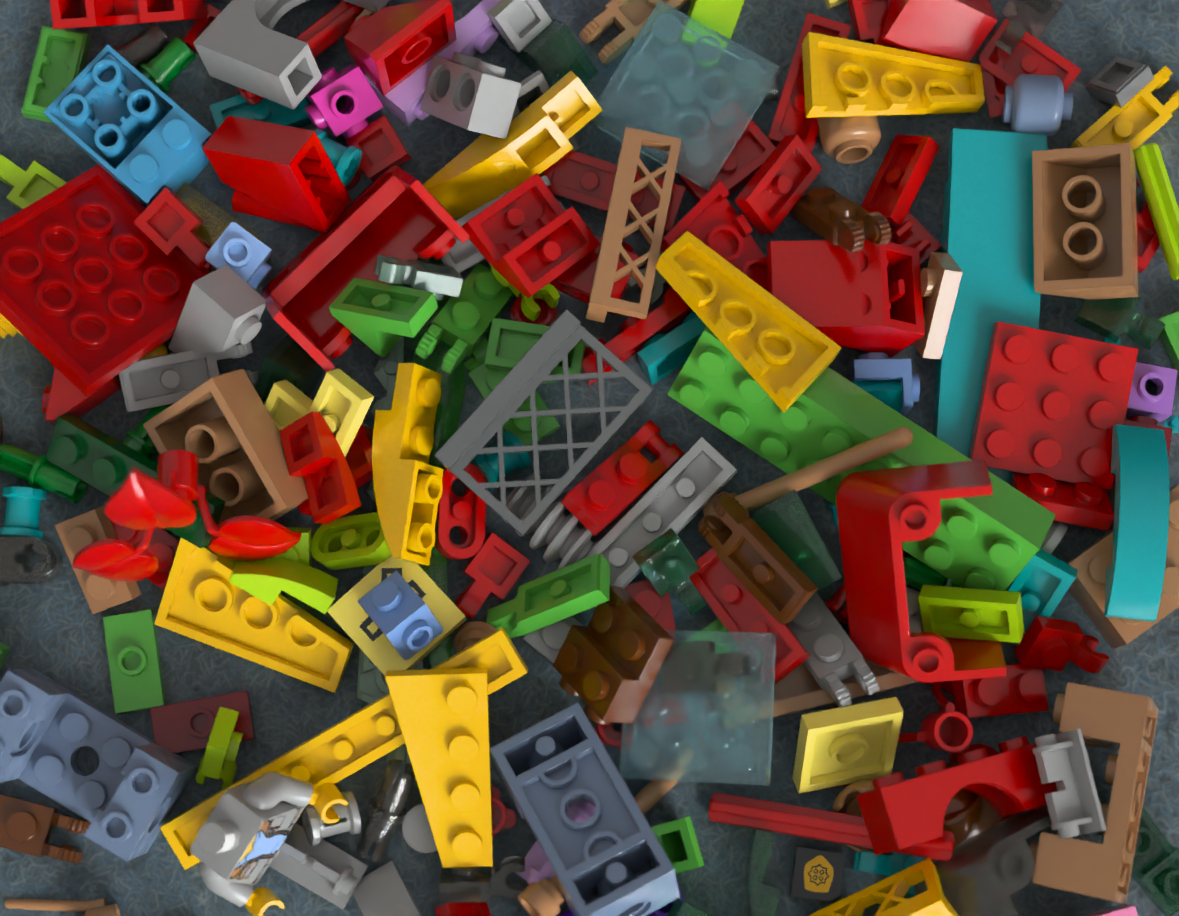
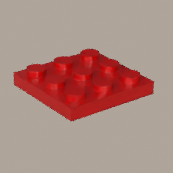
(1051, 404)

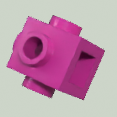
(358, 101)

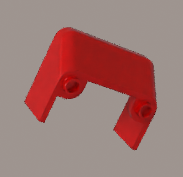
(389, 219)
(874, 518)

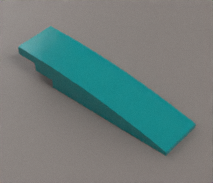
(992, 243)

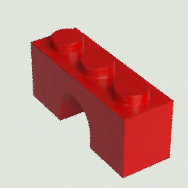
(98, 13)

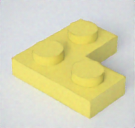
(338, 400)

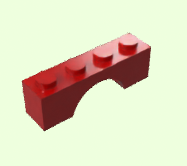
(914, 810)

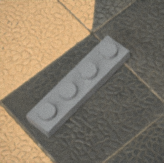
(665, 506)

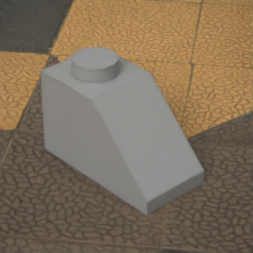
(218, 314)

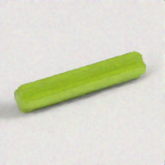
(1160, 202)

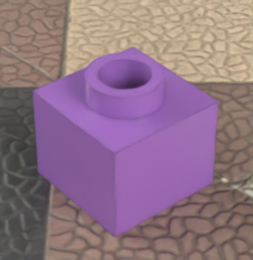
(1147, 405)

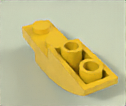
(532, 145)
(403, 481)

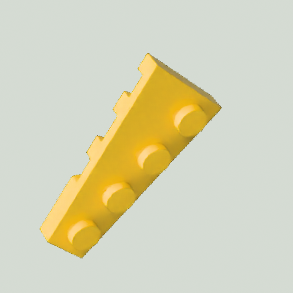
(755, 327)
(217, 613)
(449, 749)

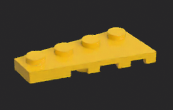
(878, 80)

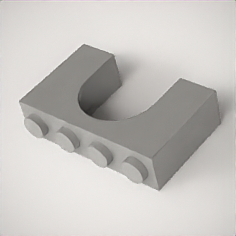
(254, 57)

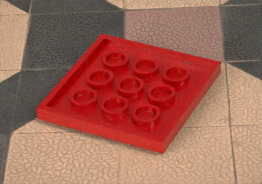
(90, 280)

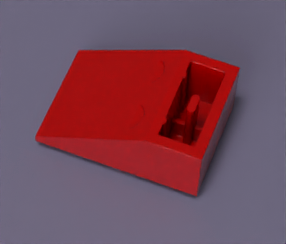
(854, 298)

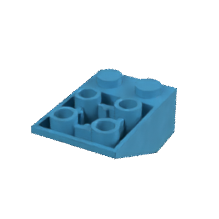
(130, 127)

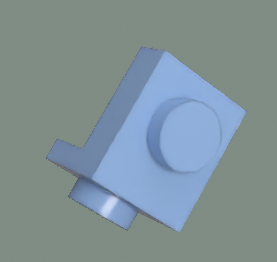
(242, 254)

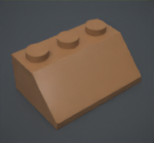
(1085, 222)

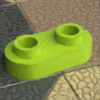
(360, 541)

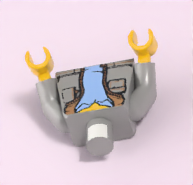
(249, 830)

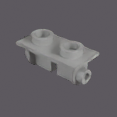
(1075, 805)
(319, 867)

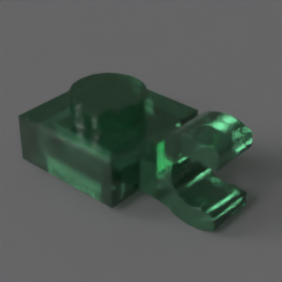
(1118, 315)
(668, 566)

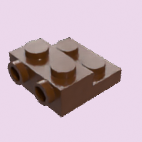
(613, 659)

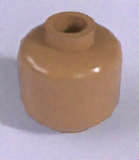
(849, 138)

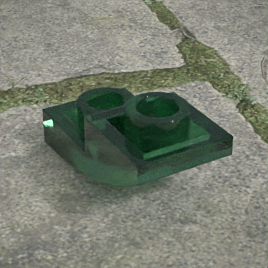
(1156, 866)

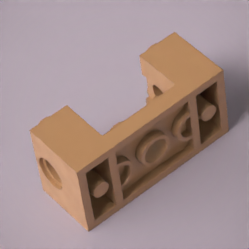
(1113, 723)

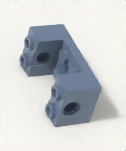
(135, 777)
(614, 857)

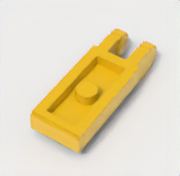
(1133, 121)

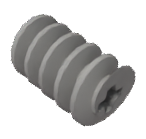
(552, 527)

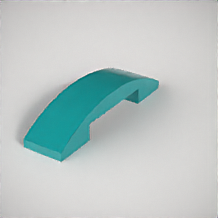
(1140, 523)

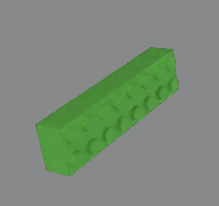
(979, 538)

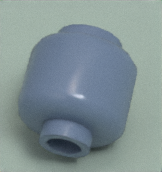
(1036, 104)

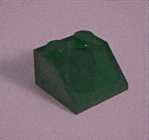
(798, 538)

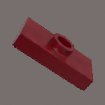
(189, 724)

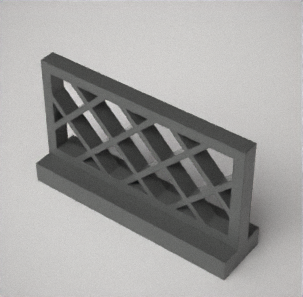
(513, 392)

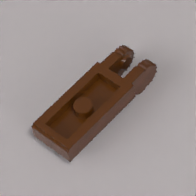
(840, 219)
(756, 560)
(28, 825)

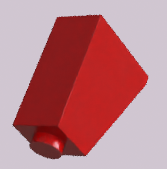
(279, 168)

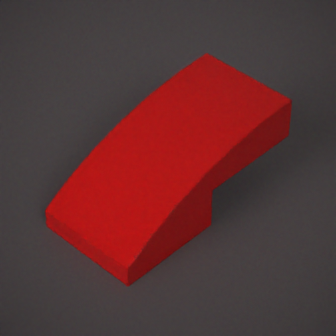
(316, 455)

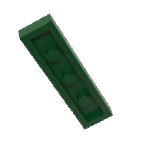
(106, 464)

